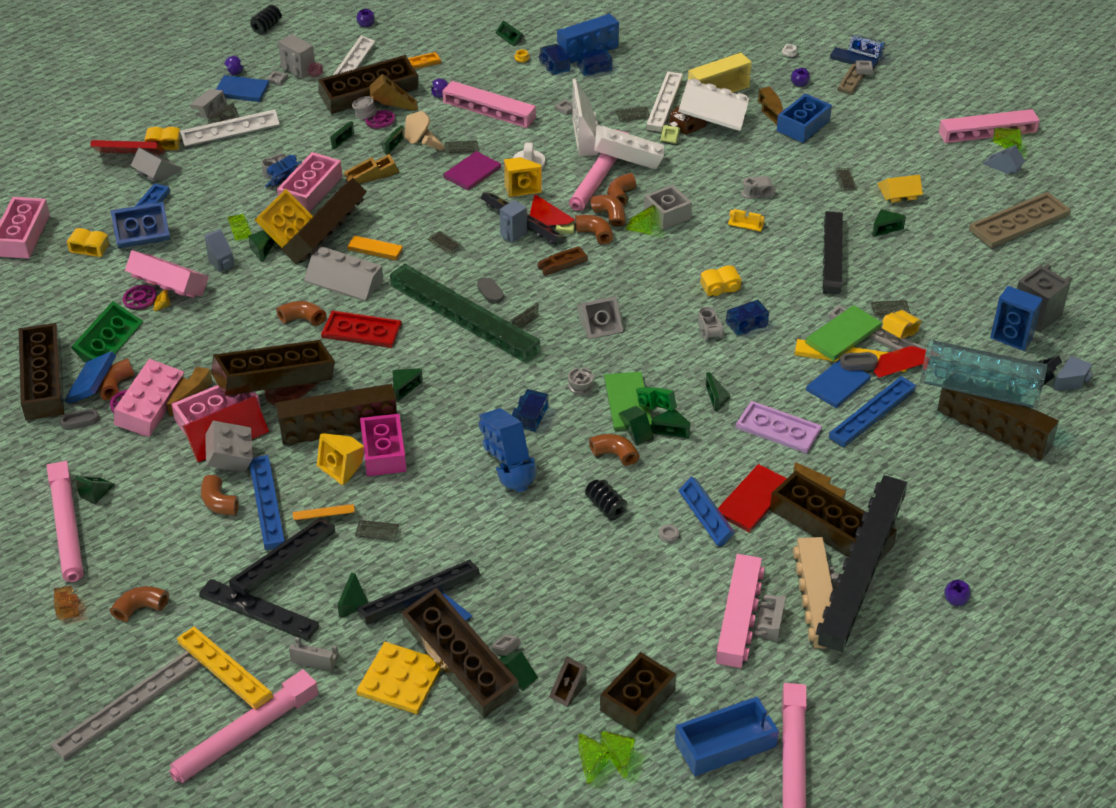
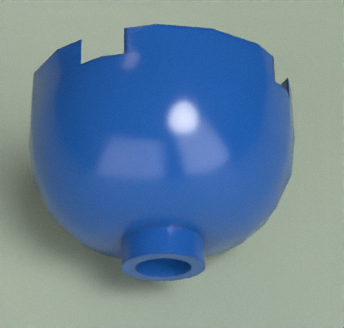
(518, 475)

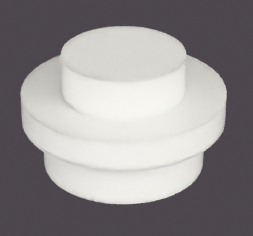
(789, 50)

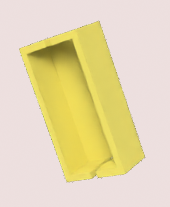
(725, 73)

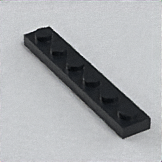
(532, 223)
(281, 556)
(409, 595)
(259, 610)

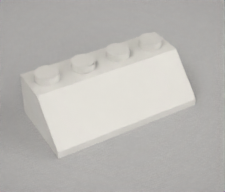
(628, 147)

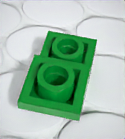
(656, 397)

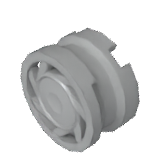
(364, 107)
(580, 380)

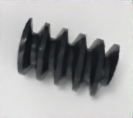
(265, 19)
(606, 499)

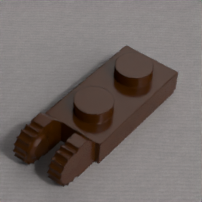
(562, 260)

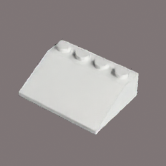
(714, 104)
(583, 121)

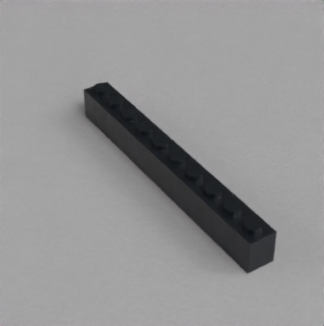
(862, 564)

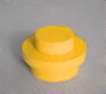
(521, 55)

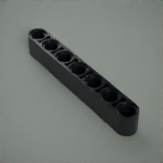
(832, 252)

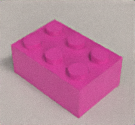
(383, 445)

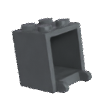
(1051, 288)

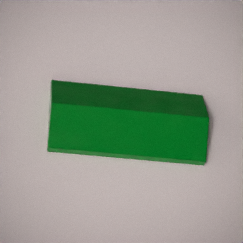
(106, 333)

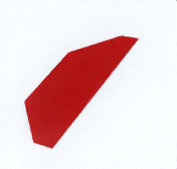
(548, 213)
(899, 360)

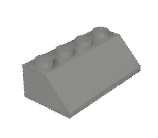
(343, 273)

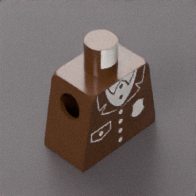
(685, 122)

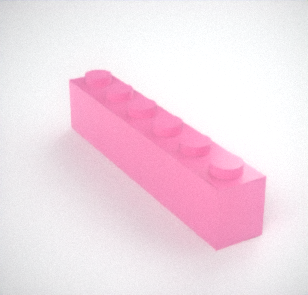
(489, 104)
(984, 125)
(738, 611)

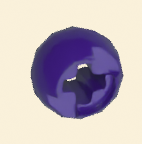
(365, 18)
(234, 65)
(800, 77)
(438, 87)
(957, 592)

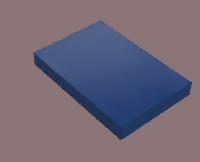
(243, 88)
(90, 378)
(837, 384)

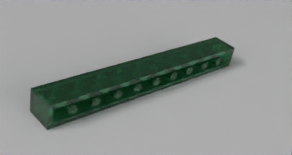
(465, 313)

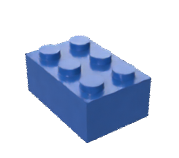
(804, 118)
(140, 225)
(1016, 318)
(503, 436)

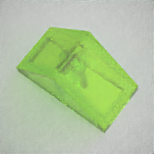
(1007, 137)
(643, 221)
(620, 750)
(593, 756)

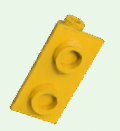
(753, 221)

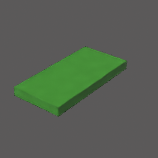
(843, 332)
(623, 395)

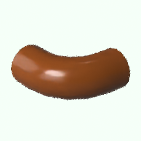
(620, 185)
(612, 205)
(596, 225)
(301, 310)
(115, 374)
(616, 445)
(215, 500)
(138, 598)

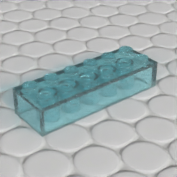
(983, 373)

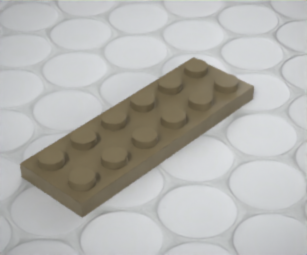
(1019, 219)

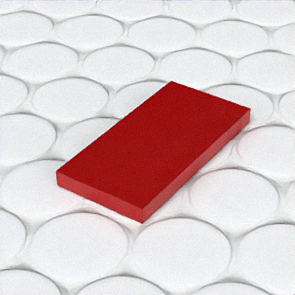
(126, 146)
(361, 329)
(242, 413)
(751, 498)

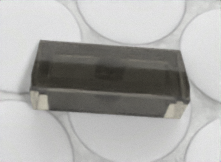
(226, 113)
(526, 316)

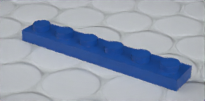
(872, 411)
(266, 502)

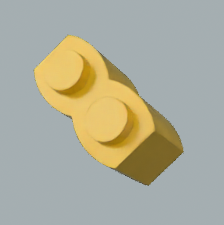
(168, 137)
(87, 242)
(719, 281)
(901, 324)

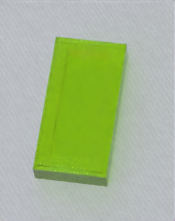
(239, 226)

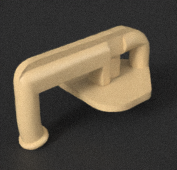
(416, 126)

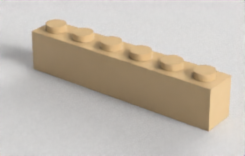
(814, 582)

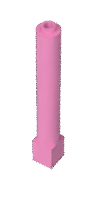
(592, 181)
(65, 521)
(294, 693)
(794, 745)

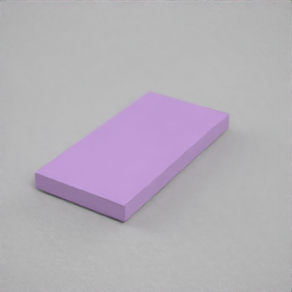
(779, 427)

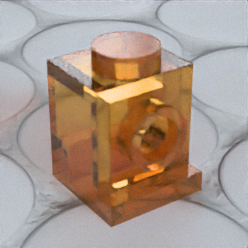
(66, 603)

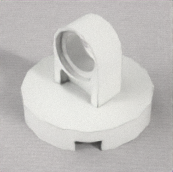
(532, 155)

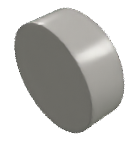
(668, 533)

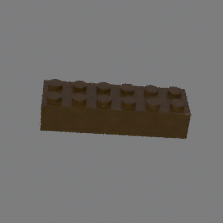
(344, 88)
(324, 221)
(272, 367)
(41, 371)
(333, 413)
(1004, 421)
(820, 512)
(460, 652)

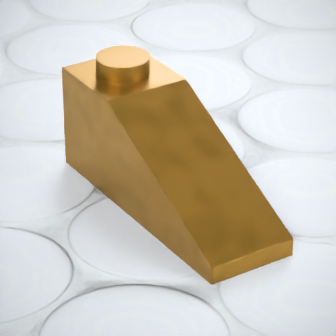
(390, 94)

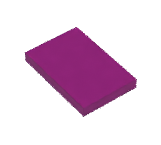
(472, 170)

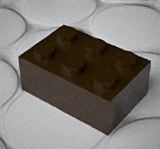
(638, 692)

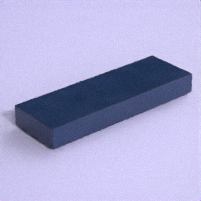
(851, 57)

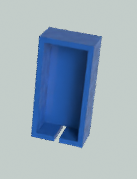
(589, 36)
(726, 736)

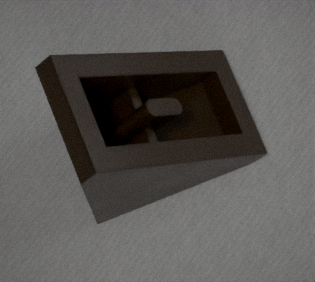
(569, 682)

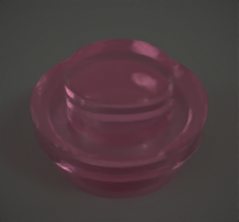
(315, 69)

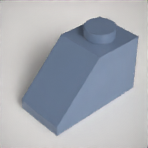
(1006, 160)
(218, 250)
(1073, 374)

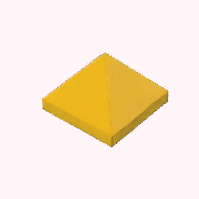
(162, 300)

